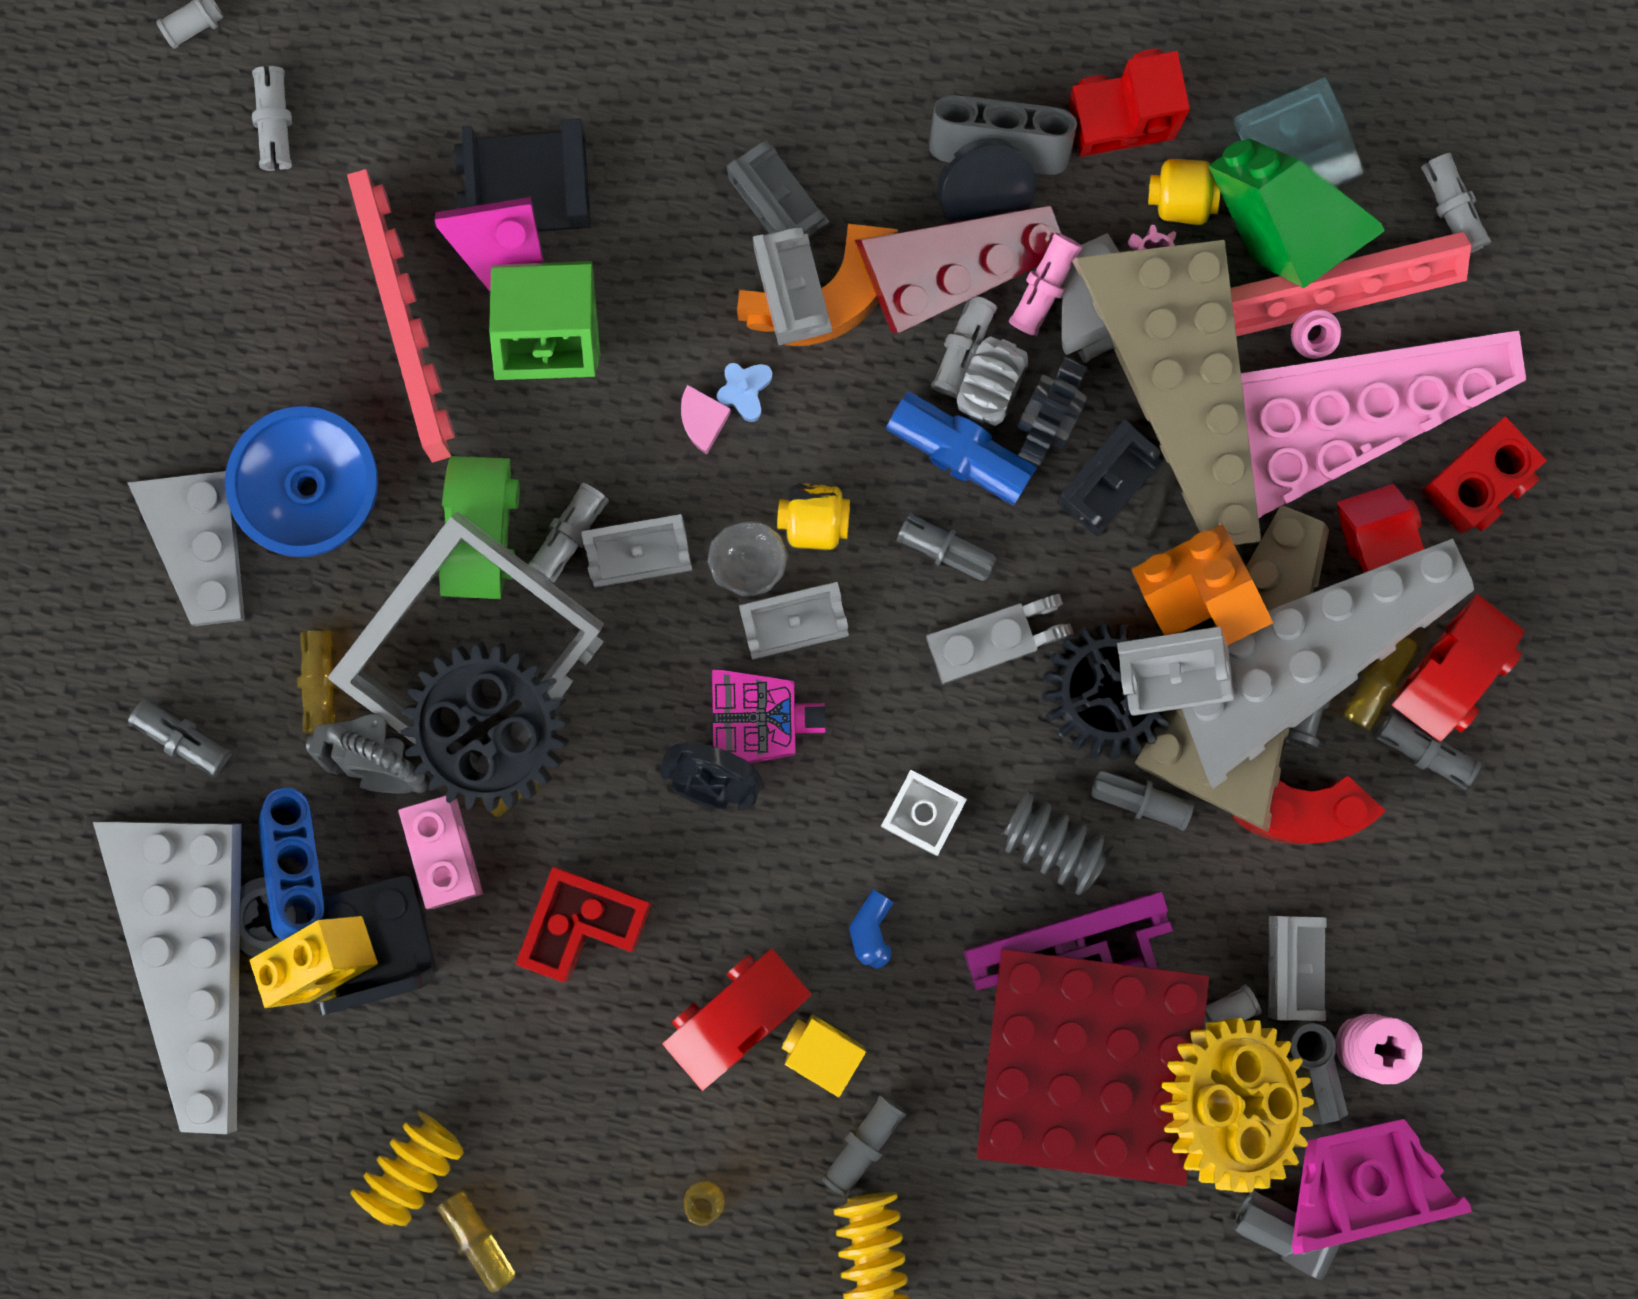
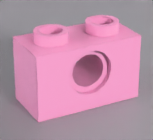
(440, 852)

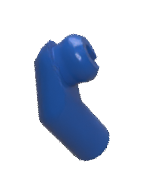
(866, 933)

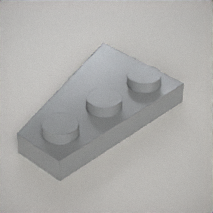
(196, 543)

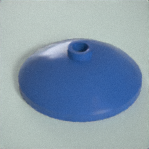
(273, 463)

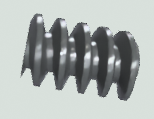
(1056, 844)

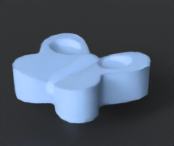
(743, 389)

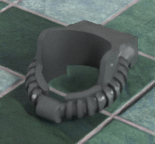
(364, 753)

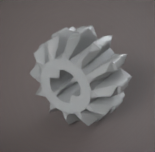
(992, 381)

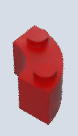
(1380, 527)
(1460, 669)
(1318, 815)
(736, 1019)

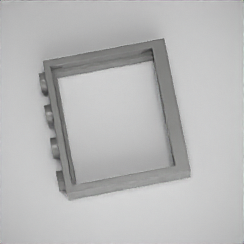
(381, 701)

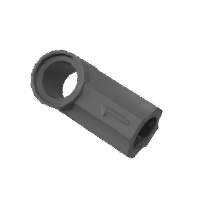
(1320, 1068)
(1273, 1228)

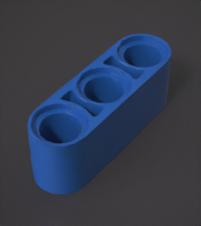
(295, 842)

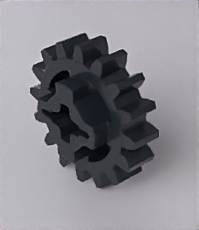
(1052, 411)

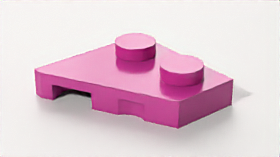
(492, 235)

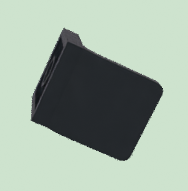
(397, 937)

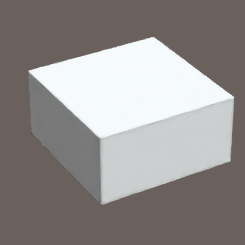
(923, 813)

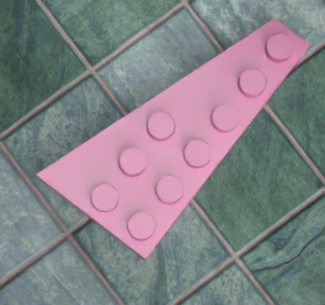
(1342, 412)

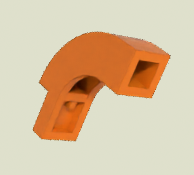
(847, 296)

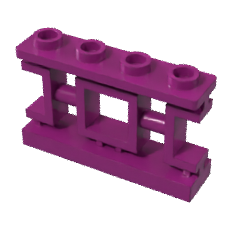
(1068, 934)

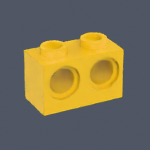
(313, 961)
(822, 1054)

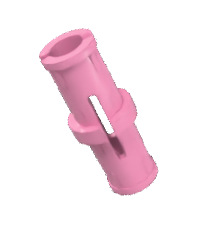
(1045, 284)

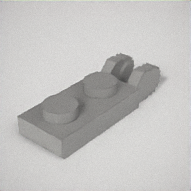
(993, 639)

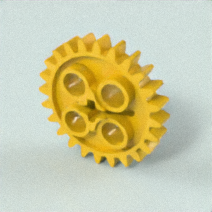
(1250, 1100)

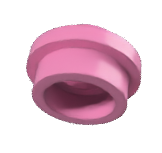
(1325, 342)

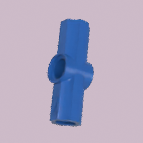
(960, 447)

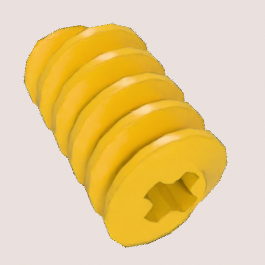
(409, 1172)
(871, 1247)

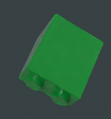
(1289, 212)

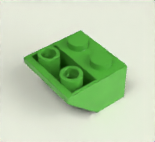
(543, 321)

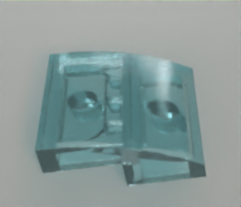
(1308, 128)

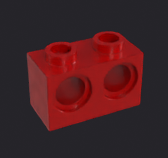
(1479, 471)

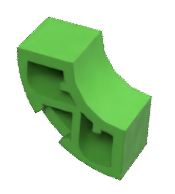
(483, 494)

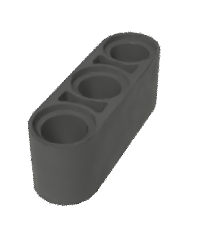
(1038, 131)

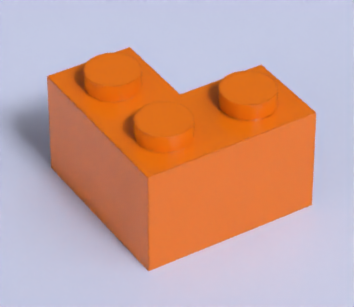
(1202, 582)

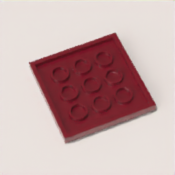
(1084, 1065)

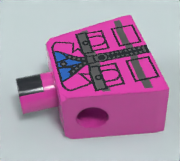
(759, 716)

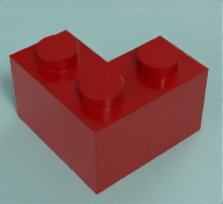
(1130, 110)
(572, 911)

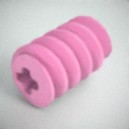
(1399, 1052)

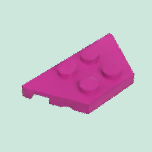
(1368, 1187)

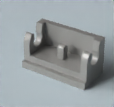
(791, 285)
(637, 550)
(794, 620)
(1176, 671)
(1296, 968)

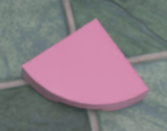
(702, 418)

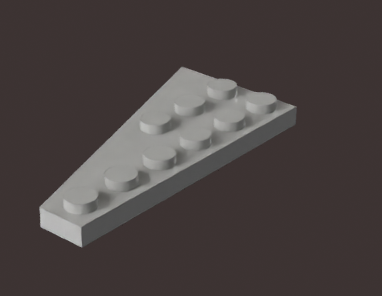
(1319, 650)
(182, 928)

